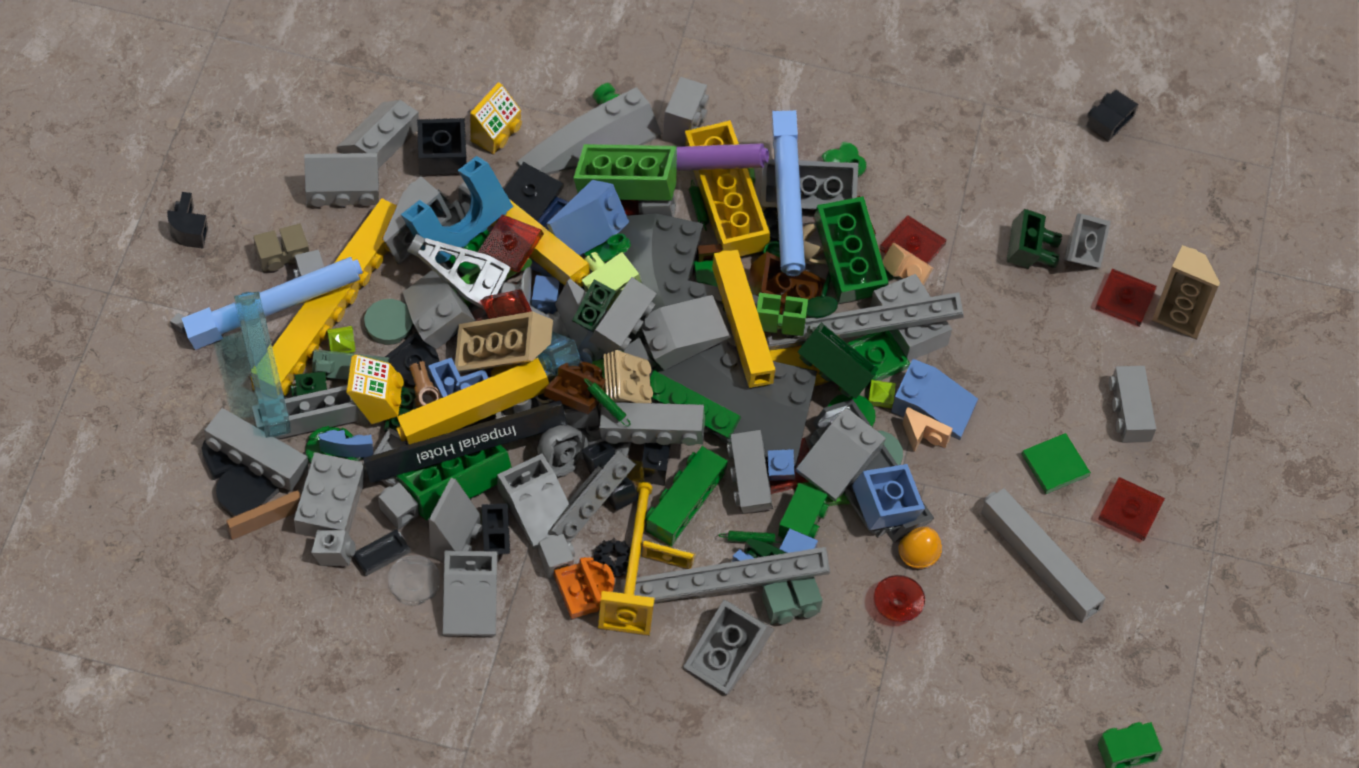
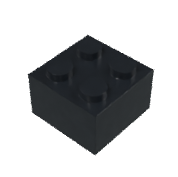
(441, 145)

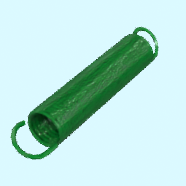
(698, 204)
(607, 402)
(738, 536)

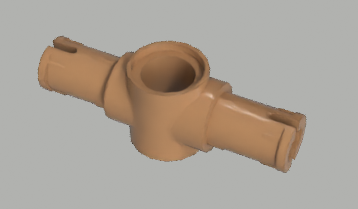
(423, 384)

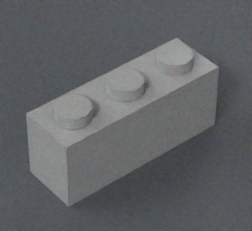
(624, 317)
(1132, 404)
(750, 472)

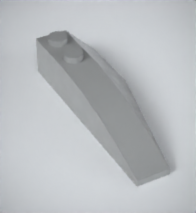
(620, 121)

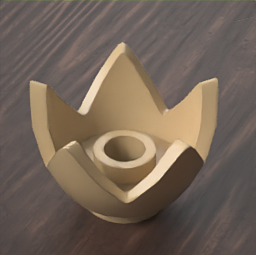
(811, 251)

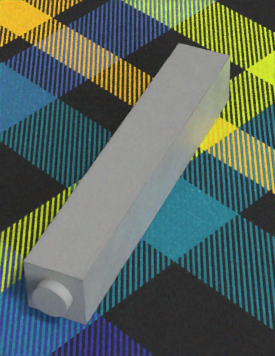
(1042, 555)

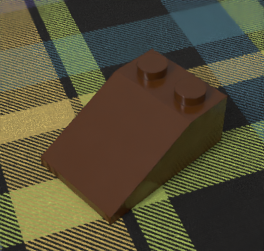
(768, 278)

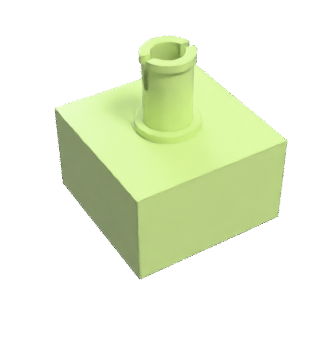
(613, 274)

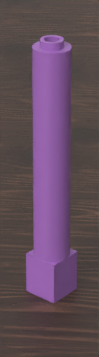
(722, 157)

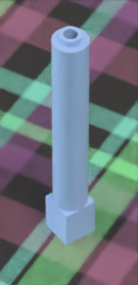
(788, 192)
(208, 325)

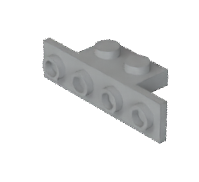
(592, 495)

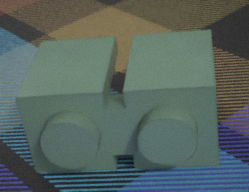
(785, 603)

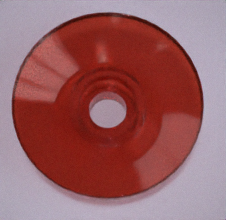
(901, 589)

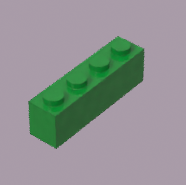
(686, 495)

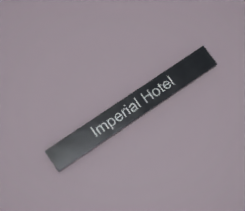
(464, 441)

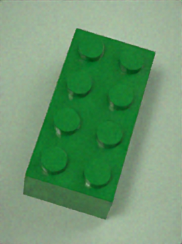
(850, 249)

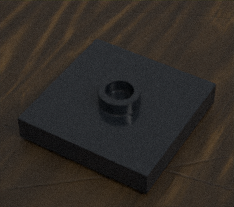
(533, 190)

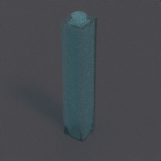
(262, 364)

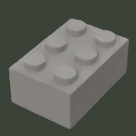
(919, 339)
(329, 495)

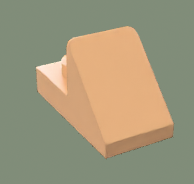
(904, 264)
(921, 426)

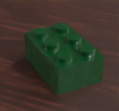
(837, 361)

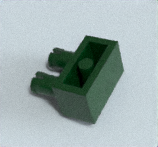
(1026, 241)

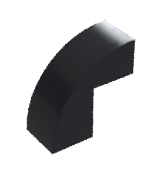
(599, 455)
(495, 528)

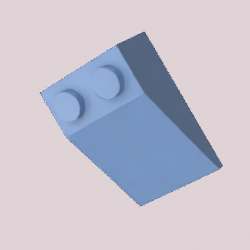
(589, 217)
(935, 396)

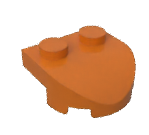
(583, 585)

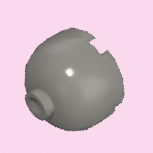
(562, 448)

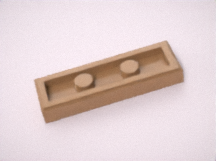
(263, 515)

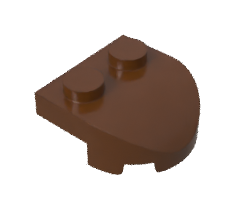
(571, 387)

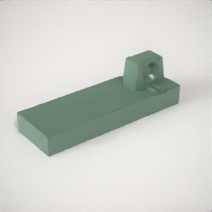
(336, 363)

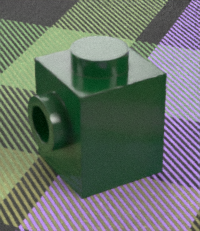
(309, 383)

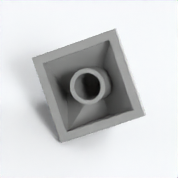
(1087, 240)

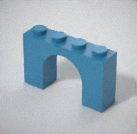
(486, 206)

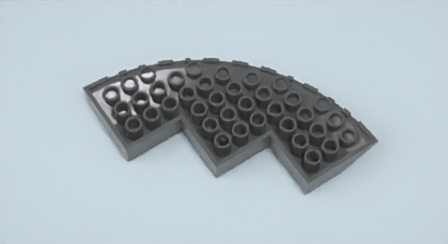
(664, 256)

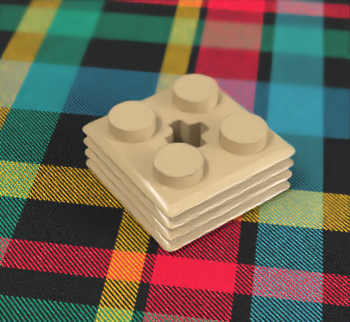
(627, 378)

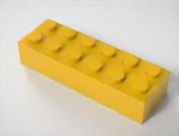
(729, 196)

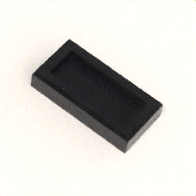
(381, 552)

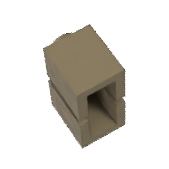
(269, 250)

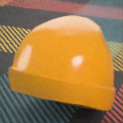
(920, 548)

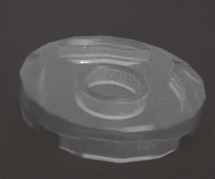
(413, 580)

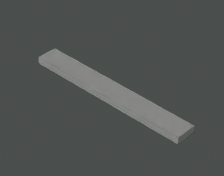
(876, 319)
(733, 575)

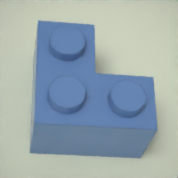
(448, 380)

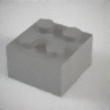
(685, 110)

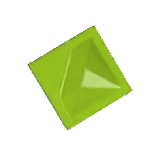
(341, 339)
(882, 393)

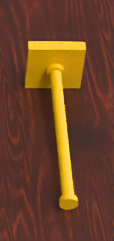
(628, 611)

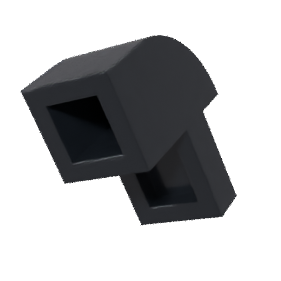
(185, 226)

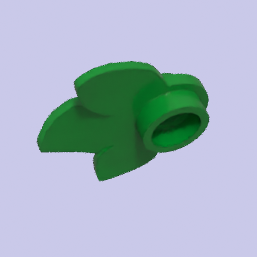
(848, 154)
(613, 246)

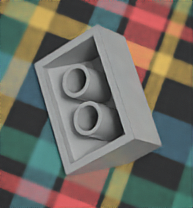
(382, 131)
(341, 179)

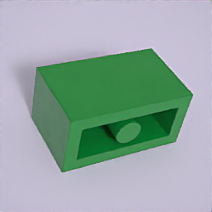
(804, 512)
(1130, 746)

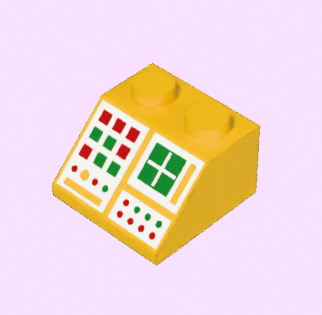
(494, 119)
(375, 388)

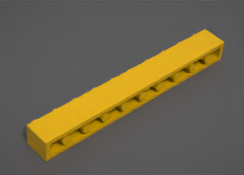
(322, 312)

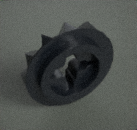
(621, 549)

